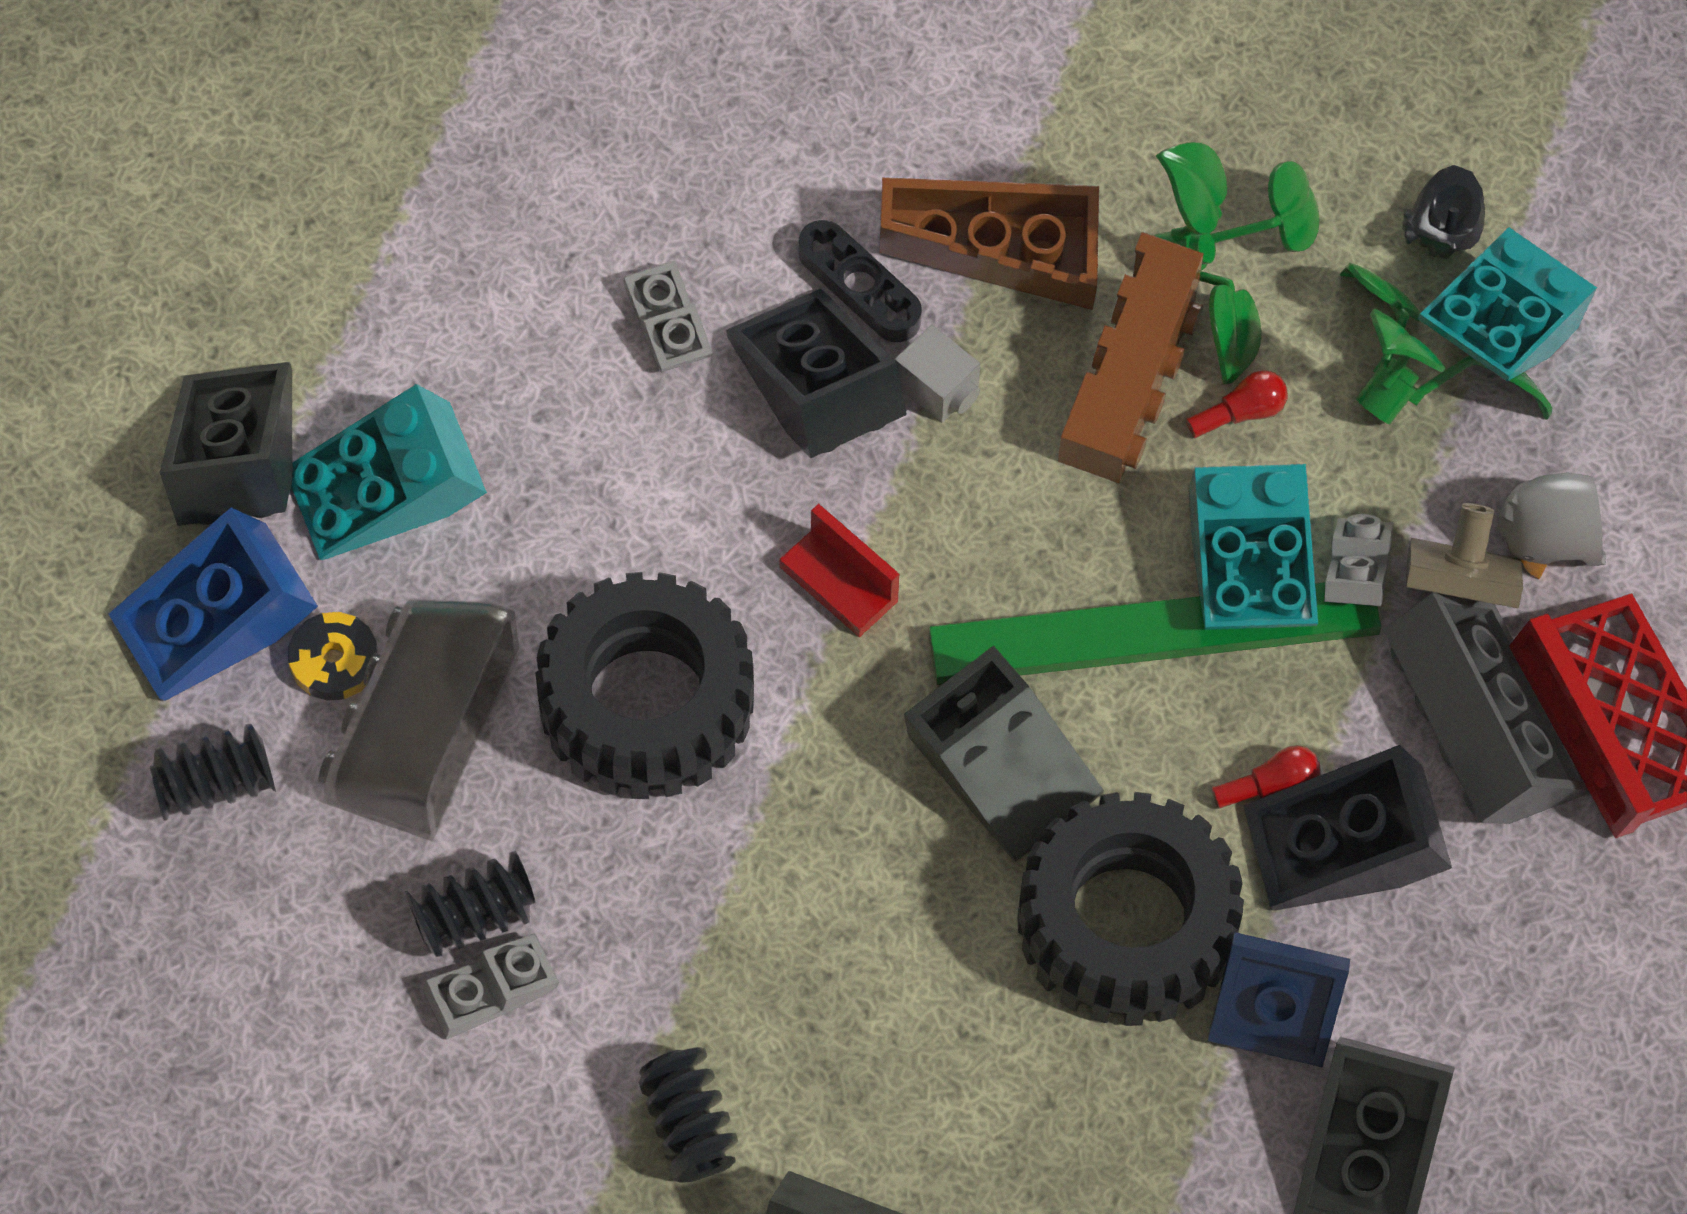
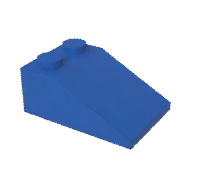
(212, 605)

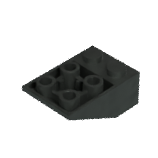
(1001, 752)

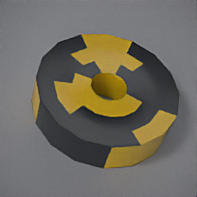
(327, 633)

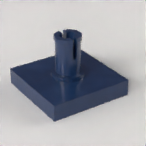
(1278, 999)

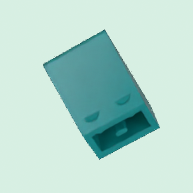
(1511, 306)
(386, 474)
(1253, 546)

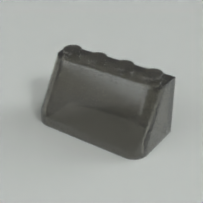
(420, 712)

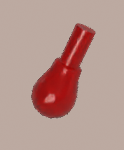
(1254, 398)
(1280, 772)

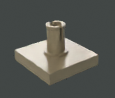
(1466, 567)

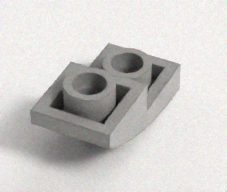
(667, 316)
(1359, 560)
(494, 986)

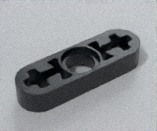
(856, 259)

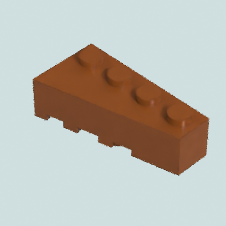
(997, 232)
(1133, 360)

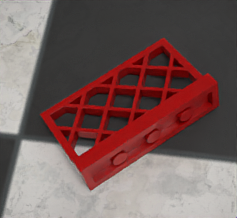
(1589, 724)

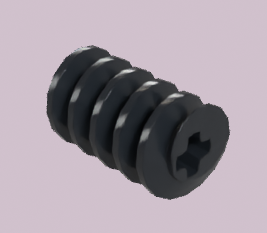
(210, 771)
(473, 904)
(685, 1115)

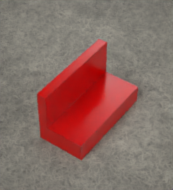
(842, 573)

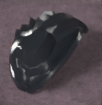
(1447, 213)

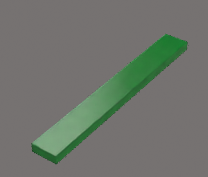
(1129, 635)

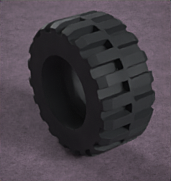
(635, 619)
(1141, 839)

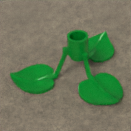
(1198, 190)
(1394, 381)

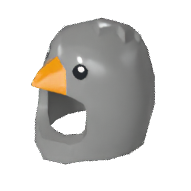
(1553, 521)

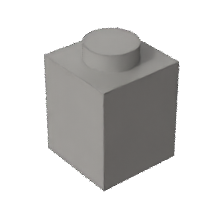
(938, 374)

